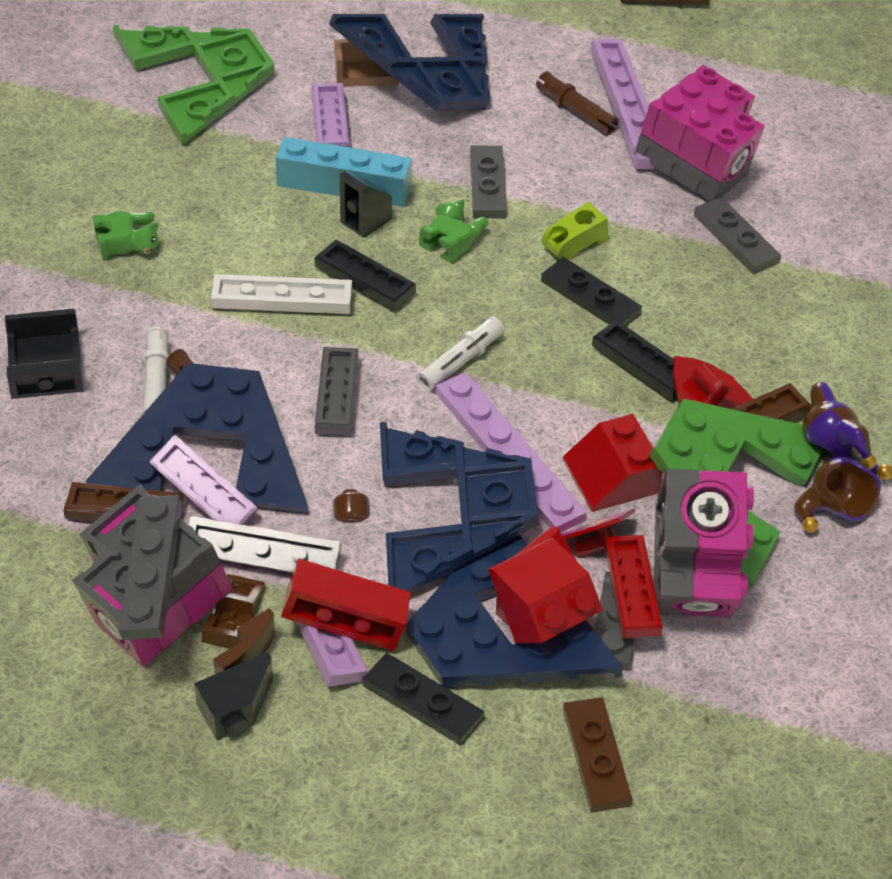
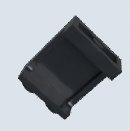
(43, 353)

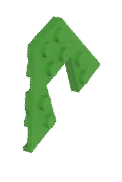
(228, 56)
(710, 439)

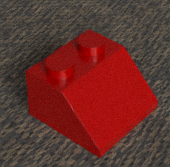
(614, 464)
(544, 592)

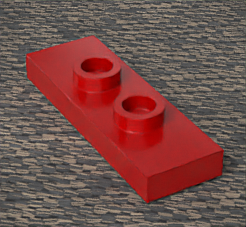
(633, 586)

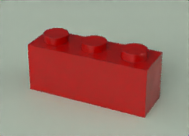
(346, 604)

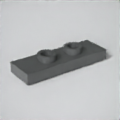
(487, 182)
(737, 235)
(336, 391)

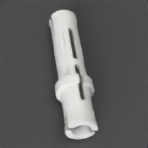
(487, 332)
(155, 365)

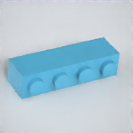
(318, 168)

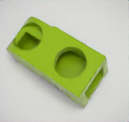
(576, 232)

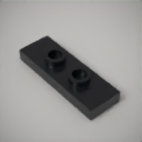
(366, 274)
(590, 292)
(637, 357)
(423, 698)

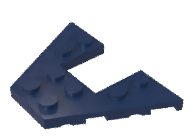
(438, 81)
(214, 405)
(493, 497)
(468, 646)

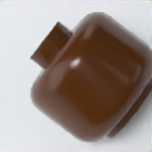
(351, 506)

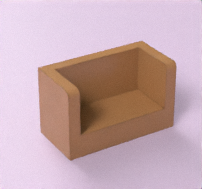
(356, 68)

